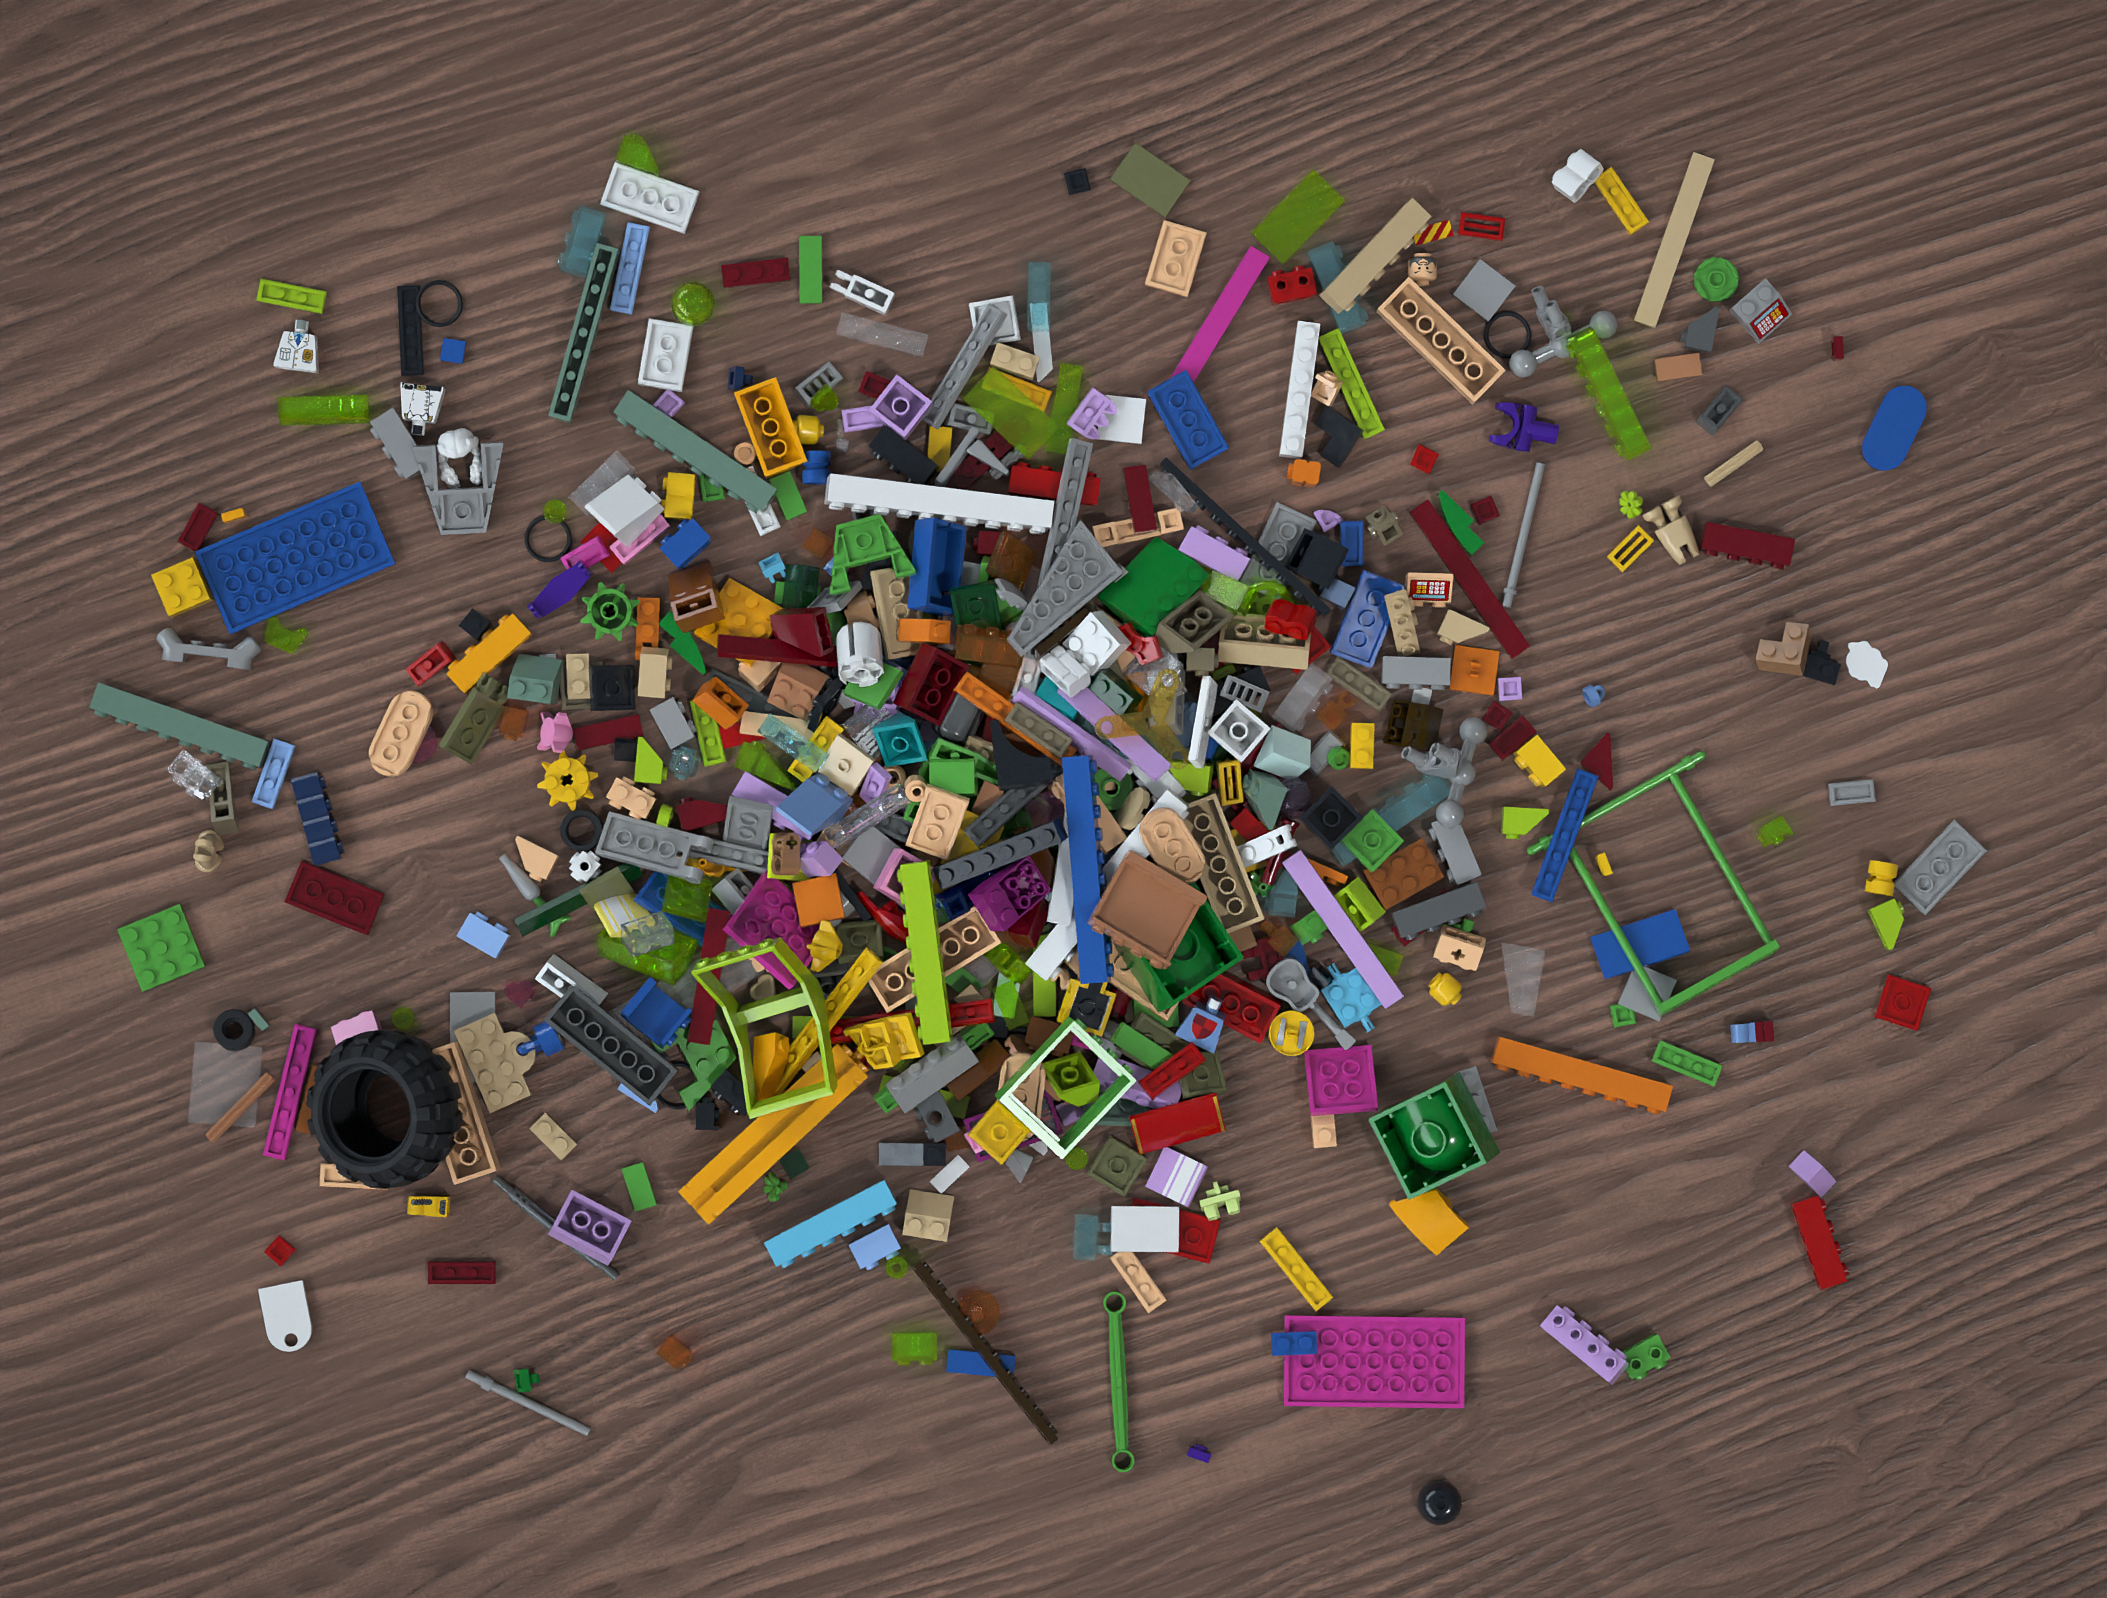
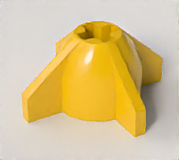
(825, 946)

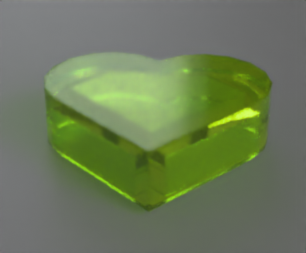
(824, 399)

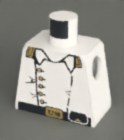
(421, 405)

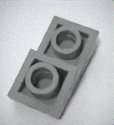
(1011, 593)

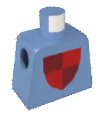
(1203, 1024)

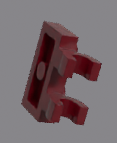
(1267, 955)

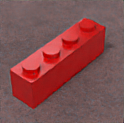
(1045, 483)
(1818, 1241)

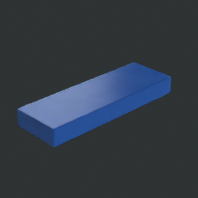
(971, 1363)

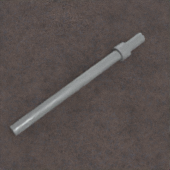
(488, 1384)

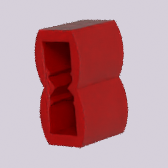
(1290, 619)

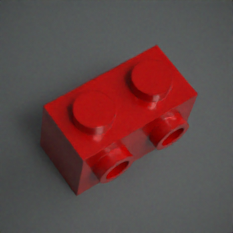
(1291, 285)

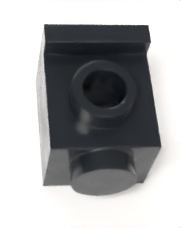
(707, 1114)

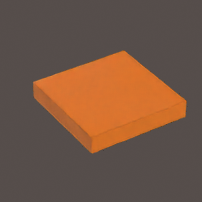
(818, 900)

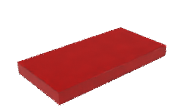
(1196, 1233)

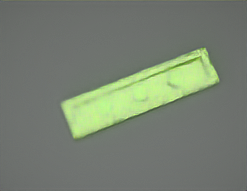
(1064, 406)

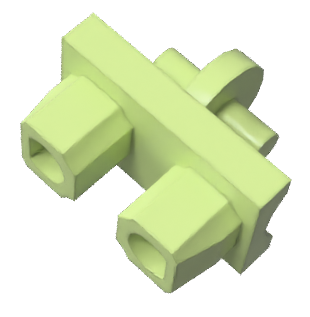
(1211, 1205)

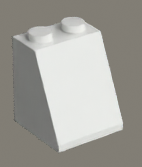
(626, 509)

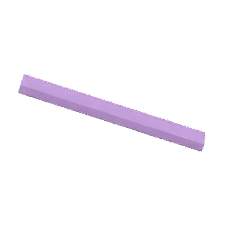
(1342, 928)

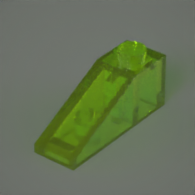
(763, 764)

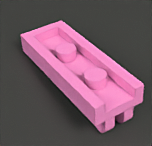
(650, 534)

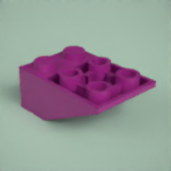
(1009, 894)

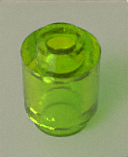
(903, 1263)

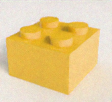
(182, 587)
(1538, 761)

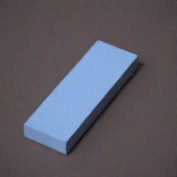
(273, 774)

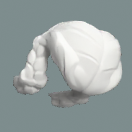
(455, 445)

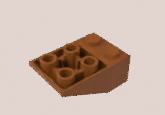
(695, 597)

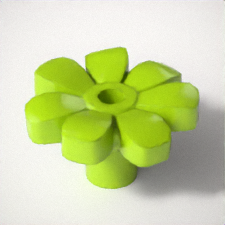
(1630, 504)

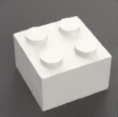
(1097, 642)

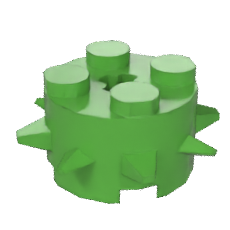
(598, 616)

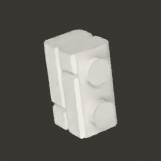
(1065, 670)

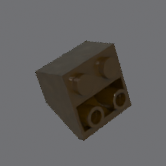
(1413, 725)

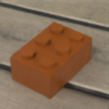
(1404, 874)

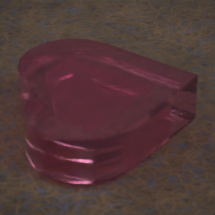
(519, 993)

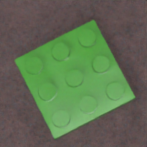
(161, 947)

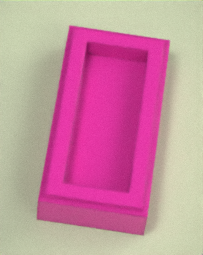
(590, 553)

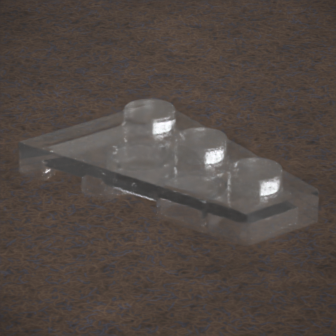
(1523, 976)

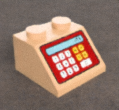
(1429, 588)

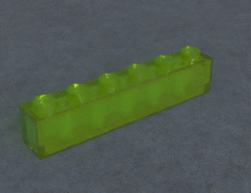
(1608, 394)

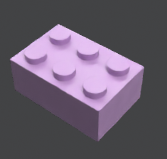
(589, 1227)

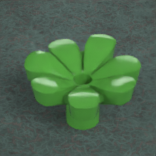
(1257, 885)
(774, 1187)

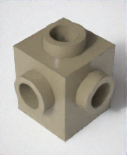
(1384, 525)

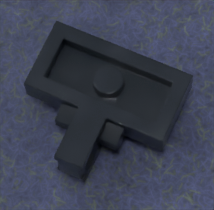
(1819, 665)

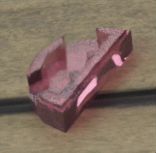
(427, 747)

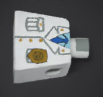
(298, 350)

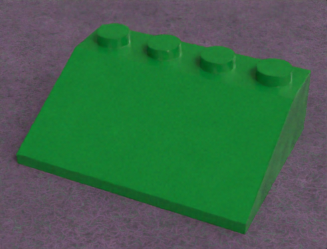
(1153, 587)

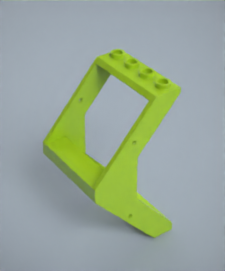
(739, 1015)

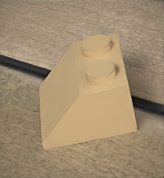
(928, 1215)

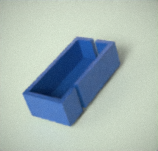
(938, 565)

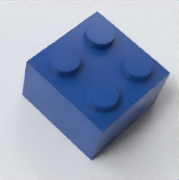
(686, 543)

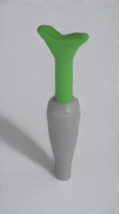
(529, 889)

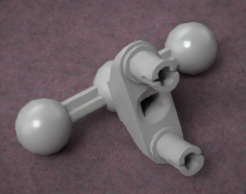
(1558, 329)
(1451, 764)

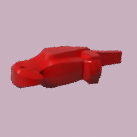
(888, 917)

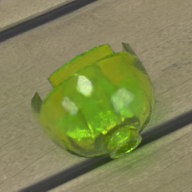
(693, 304)

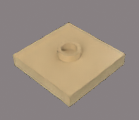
(846, 764)

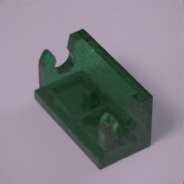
(800, 586)

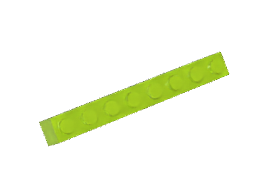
(926, 952)

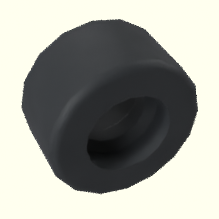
(241, 1042)

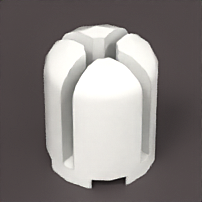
(859, 654)

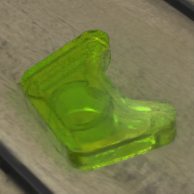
(283, 638)

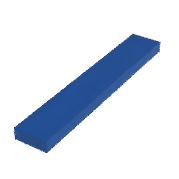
(1564, 835)

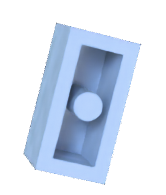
(484, 935)
(875, 1246)

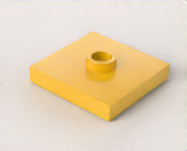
(999, 1132)

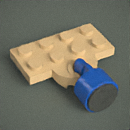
(503, 1058)

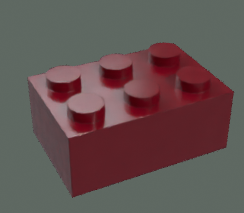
(930, 684)

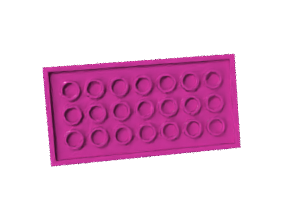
(1377, 1362)

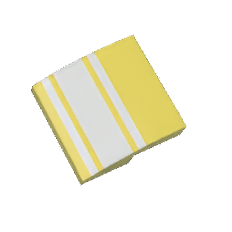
(617, 911)

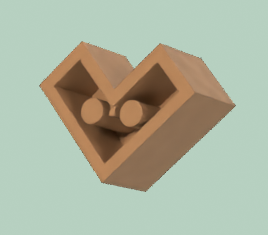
(1788, 655)

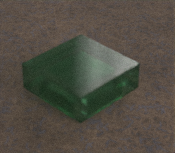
(794, 1163)

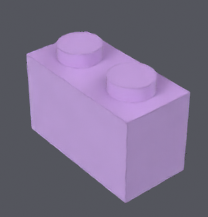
(818, 859)

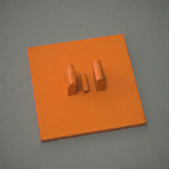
(1474, 670)

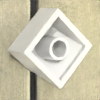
(1238, 731)

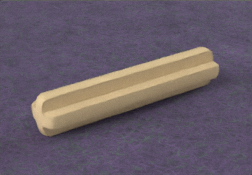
(1733, 463)

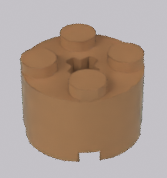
(861, 609)

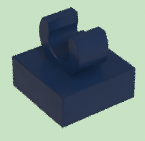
(738, 378)

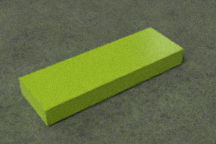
(291, 296)
(708, 737)

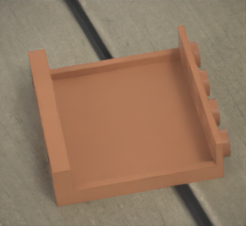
(1146, 910)

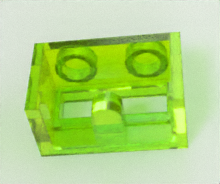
(1009, 963)

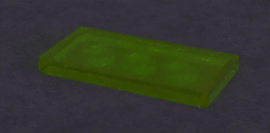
(1298, 217)
(1011, 413)

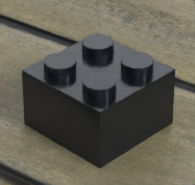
(1330, 818)

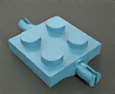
(1350, 997)

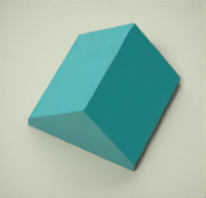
(900, 740)

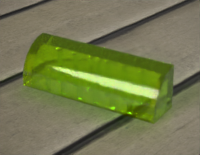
(324, 410)

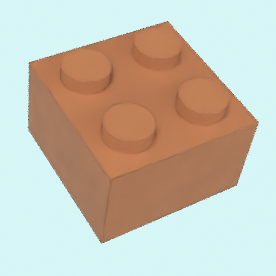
(797, 688)

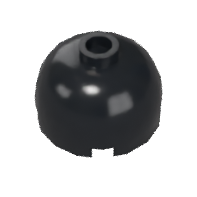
(1439, 1502)

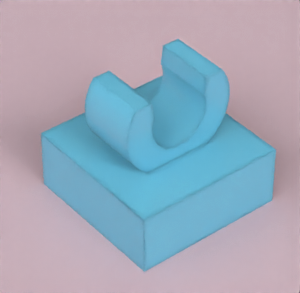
(772, 566)

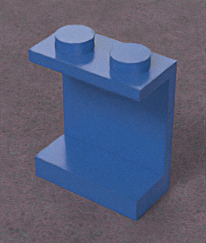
(656, 1014)

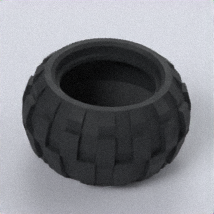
(342, 1115)

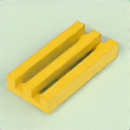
(1616, 562)
(1221, 782)

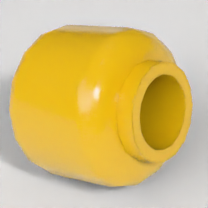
(808, 429)
(1445, 989)

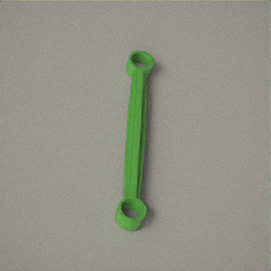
(1118, 1381)

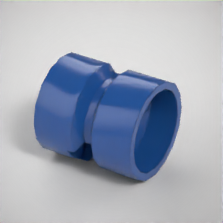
(816, 467)

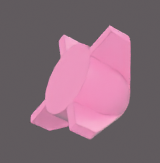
(555, 732)

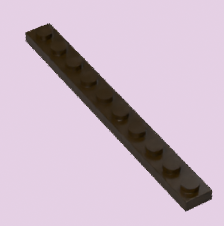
(992, 1359)

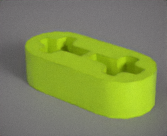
(665, 815)

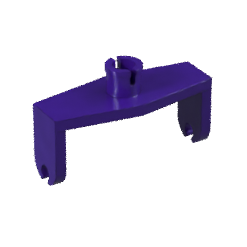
(560, 589)

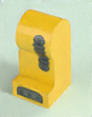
(429, 1206)

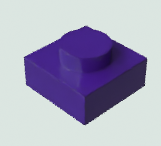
(1199, 1452)

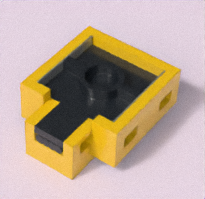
(1087, 1003)

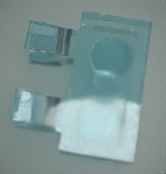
(1086, 1237)

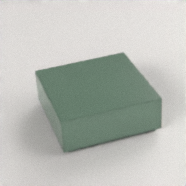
(259, 1019)

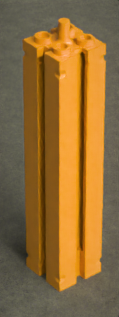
(770, 1138)

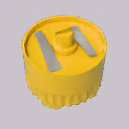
(1291, 1033)

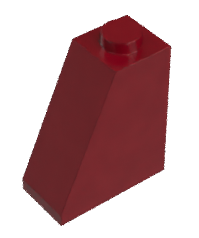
(804, 629)

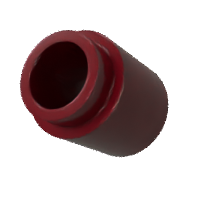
(1120, 1003)

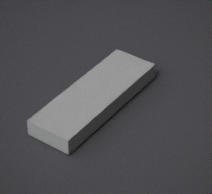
(956, 458)

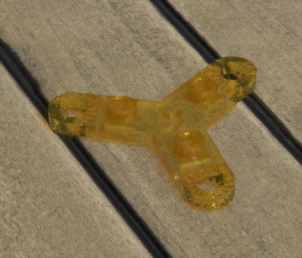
(1157, 706)

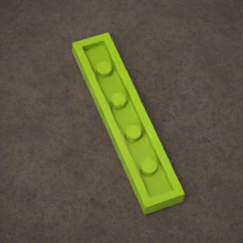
(1353, 386)

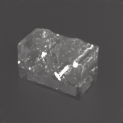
(194, 775)

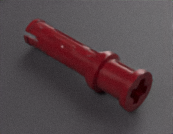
(1275, 861)

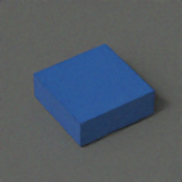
(453, 351)

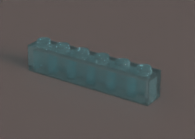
(1404, 808)

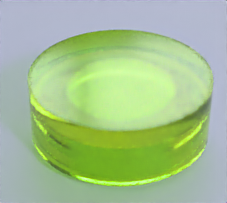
(554, 511)
(403, 1017)
(1077, 1159)

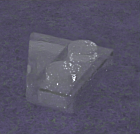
(1174, 491)

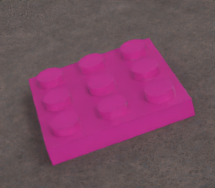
(1340, 1080)

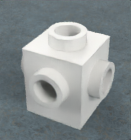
(593, 870)

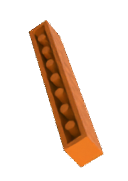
(1582, 1074)

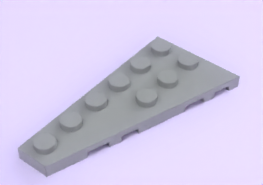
(1072, 581)

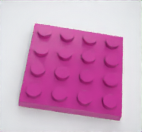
(772, 913)

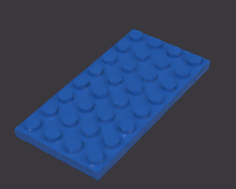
(295, 558)

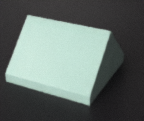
(1284, 753)

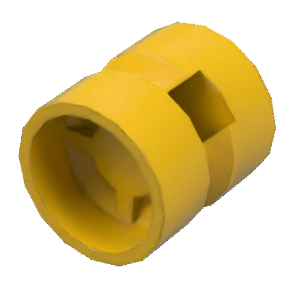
(1881, 878)

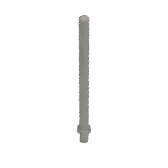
(1523, 536)

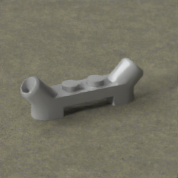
(176, 650)

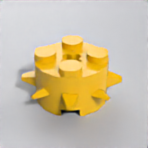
(570, 793)

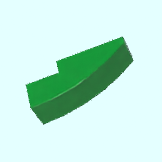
(1459, 523)
(684, 643)

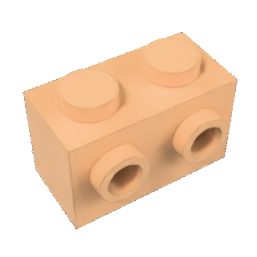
(626, 795)

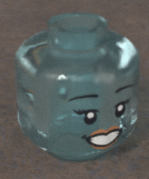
(684, 762)

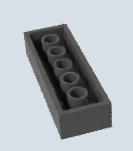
(611, 1045)

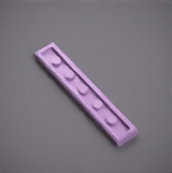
(1082, 740)
(1132, 746)

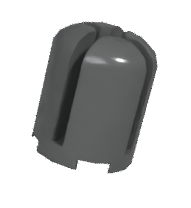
(960, 721)

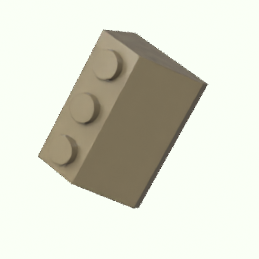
(1192, 624)

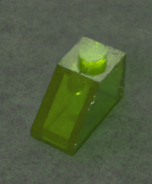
(636, 154)

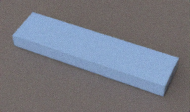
(629, 268)

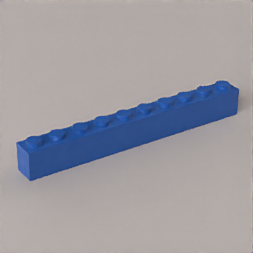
(1086, 865)

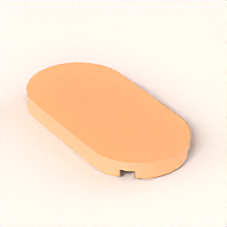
(400, 733)
(1172, 844)
(1031, 1090)

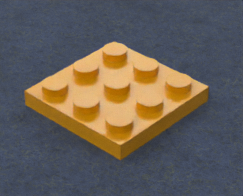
(744, 614)

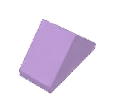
(1812, 1173)

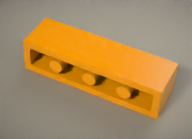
(488, 654)

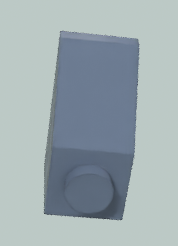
(1337, 594)

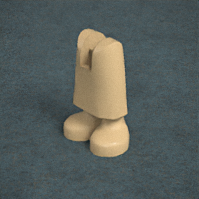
(1675, 533)
(205, 851)

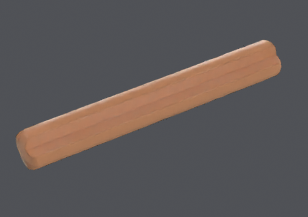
(240, 1107)

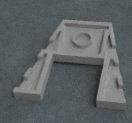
(460, 508)

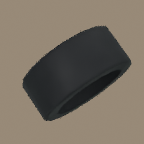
(564, 830)

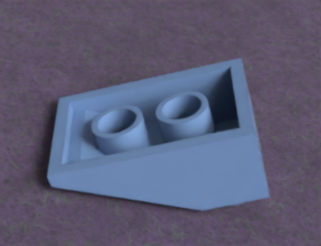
(815, 805)

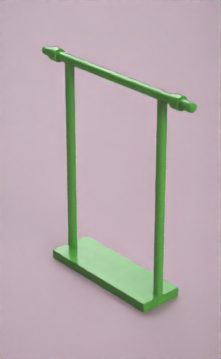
(1770, 947)

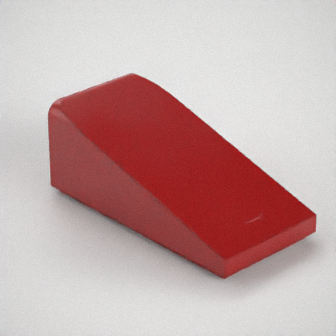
(430, 663)

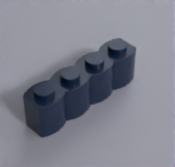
(316, 818)

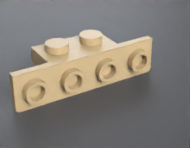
(1403, 622)

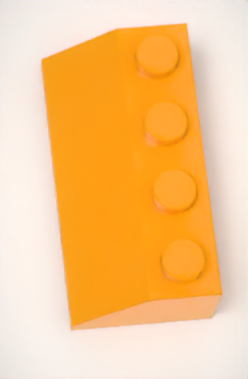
(770, 427)

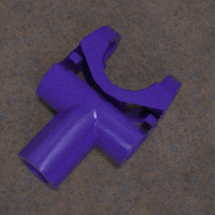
(1525, 428)

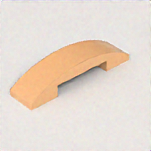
(1122, 531)

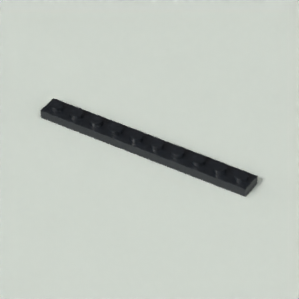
(1251, 546)

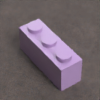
(1214, 553)

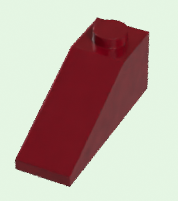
(699, 813)

